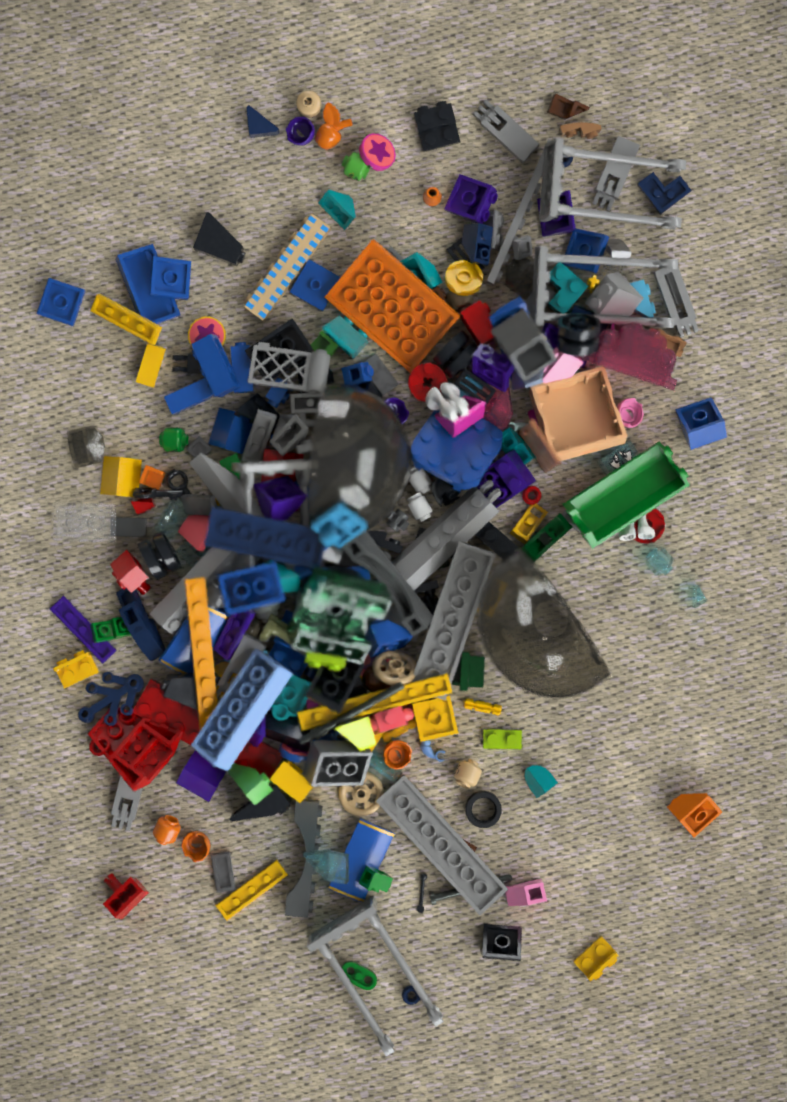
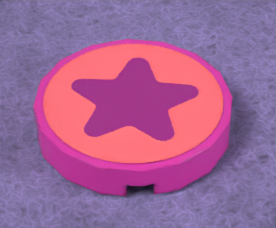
(377, 152)

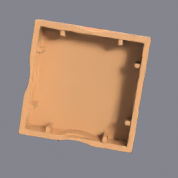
(578, 414)

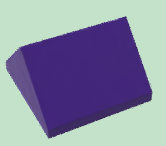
(562, 223)
(201, 776)

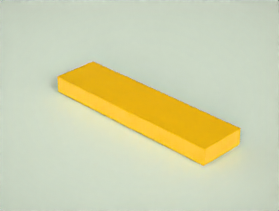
(126, 319)
(251, 890)

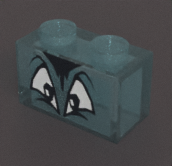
(617, 457)

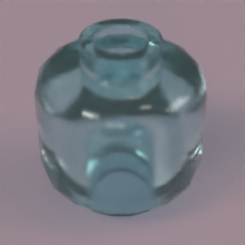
(659, 561)

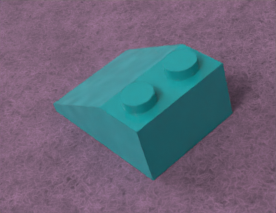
(345, 336)

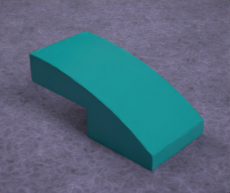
(512, 441)

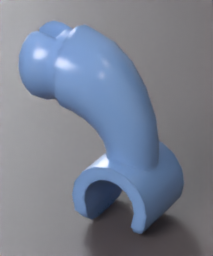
(427, 750)

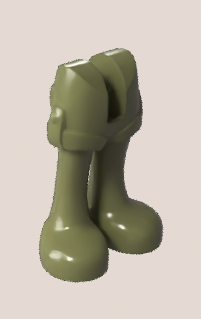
(276, 627)

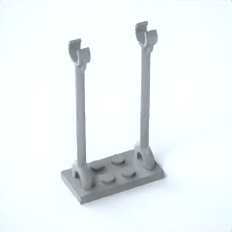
(552, 188)
(542, 275)
(247, 470)
(350, 922)

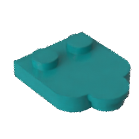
(291, 698)

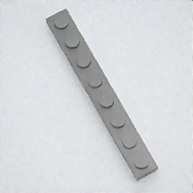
(518, 222)

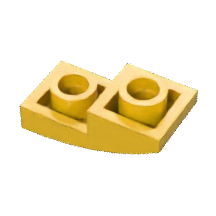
(150, 365)

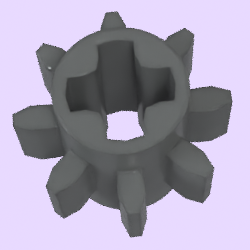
(397, 520)

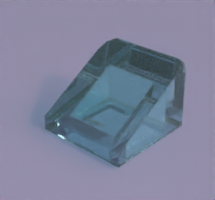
(698, 596)

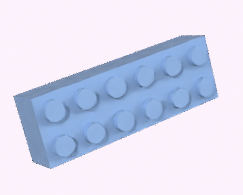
(241, 709)

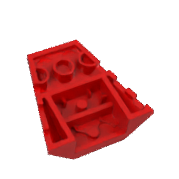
(135, 746)

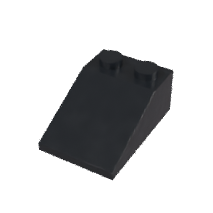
(285, 337)
(334, 687)
(275, 802)

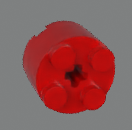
(417, 376)

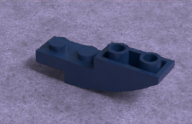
(139, 625)

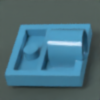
(338, 526)

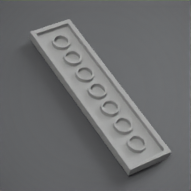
(454, 613)
(442, 845)

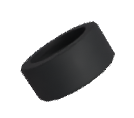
(483, 823)

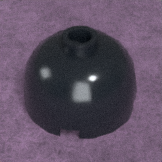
(444, 492)

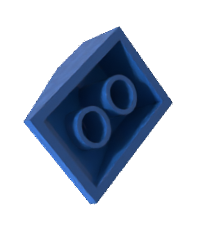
(251, 588)

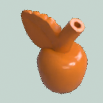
(328, 133)

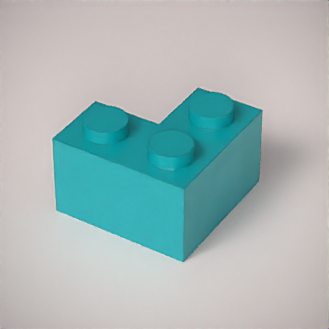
(569, 288)

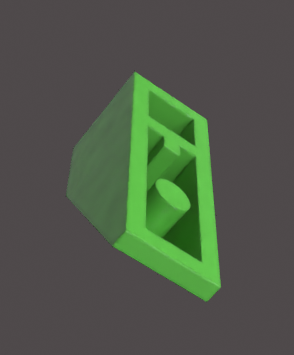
(251, 782)

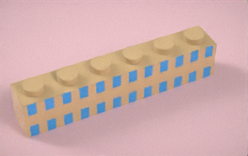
(287, 268)

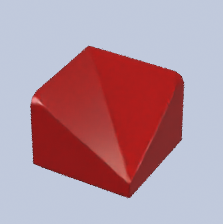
(143, 505)

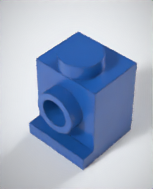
(357, 373)
(278, 395)

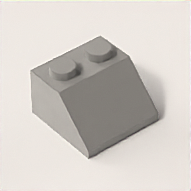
(614, 297)

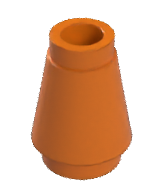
(432, 201)

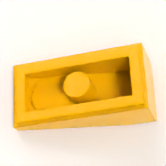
(527, 524)

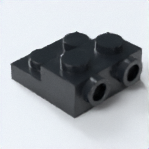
(436, 126)

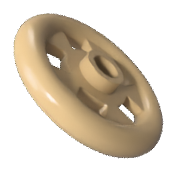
(394, 667)
(369, 807)

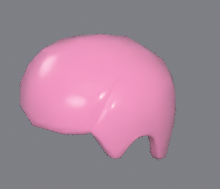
(635, 407)

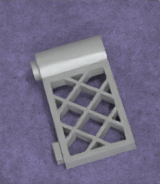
(314, 375)

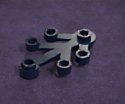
(113, 697)

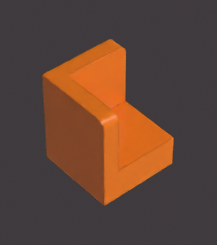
(152, 477)

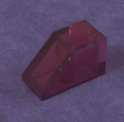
(499, 409)

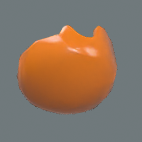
(391, 758)
(196, 853)

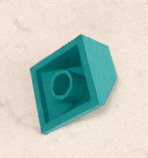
(422, 269)

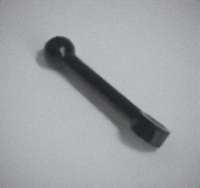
(423, 877)

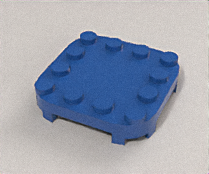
(457, 459)

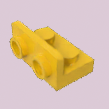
(76, 669)
(596, 959)

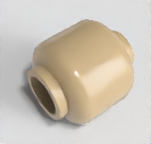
(311, 110)
(467, 774)

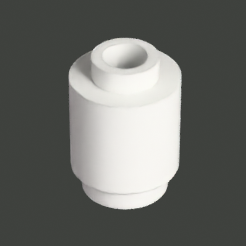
(420, 480)
(419, 507)

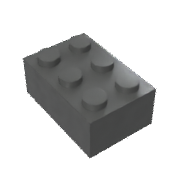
(336, 763)

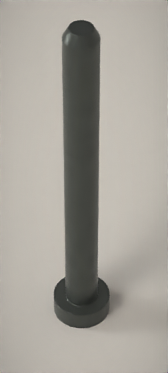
(453, 892)

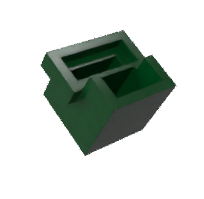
(469, 671)

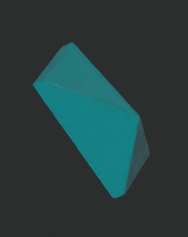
(339, 207)

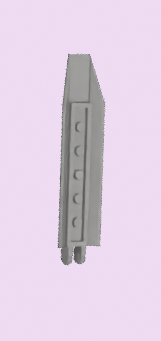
(228, 492)
(442, 537)

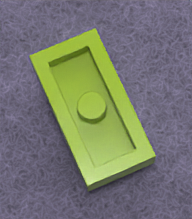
(332, 662)
(502, 739)

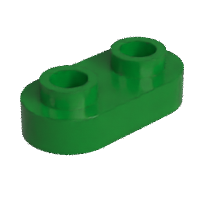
(359, 974)

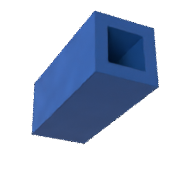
(241, 367)
(188, 396)

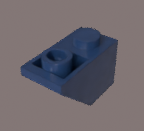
(477, 242)

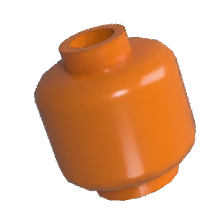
(166, 829)

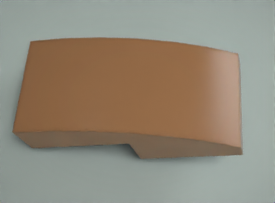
(586, 129)

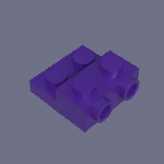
(471, 199)
(492, 367)

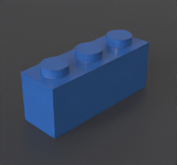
(215, 365)

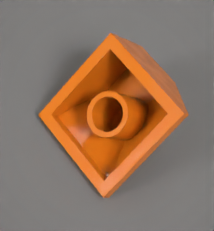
(694, 811)

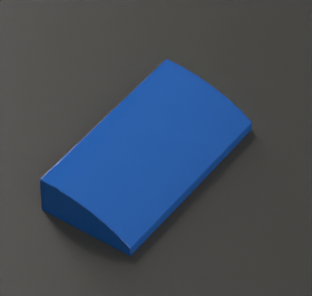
(136, 274)

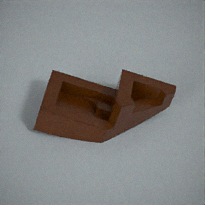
(565, 108)

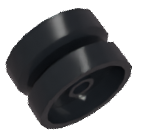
(578, 334)
(454, 351)
(159, 555)

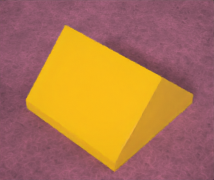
(120, 476)

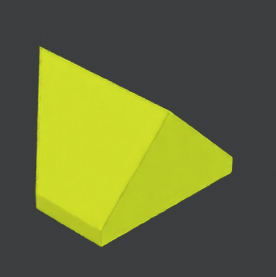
(359, 732)

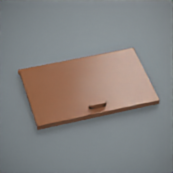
(539, 446)

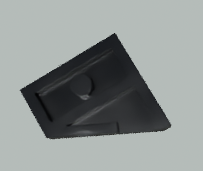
(251, 407)

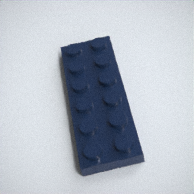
(264, 538)

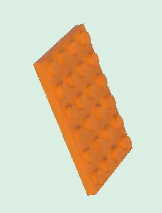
(392, 306)

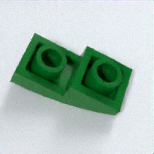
(109, 630)

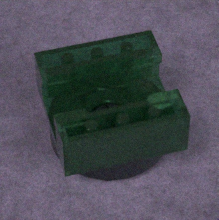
(335, 613)

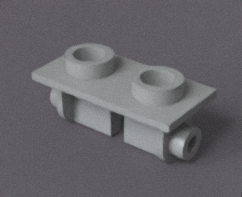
(496, 220)

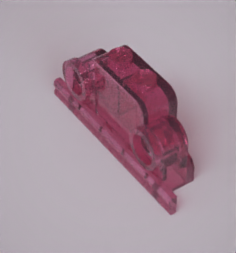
(636, 354)

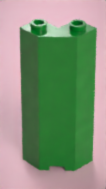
(626, 494)

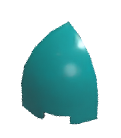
(539, 780)

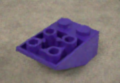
(509, 476)

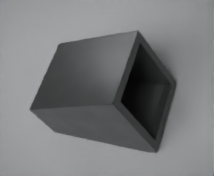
(524, 344)

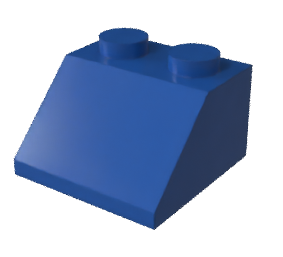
(701, 423)
(386, 637)

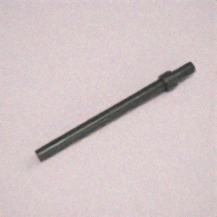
(317, 732)

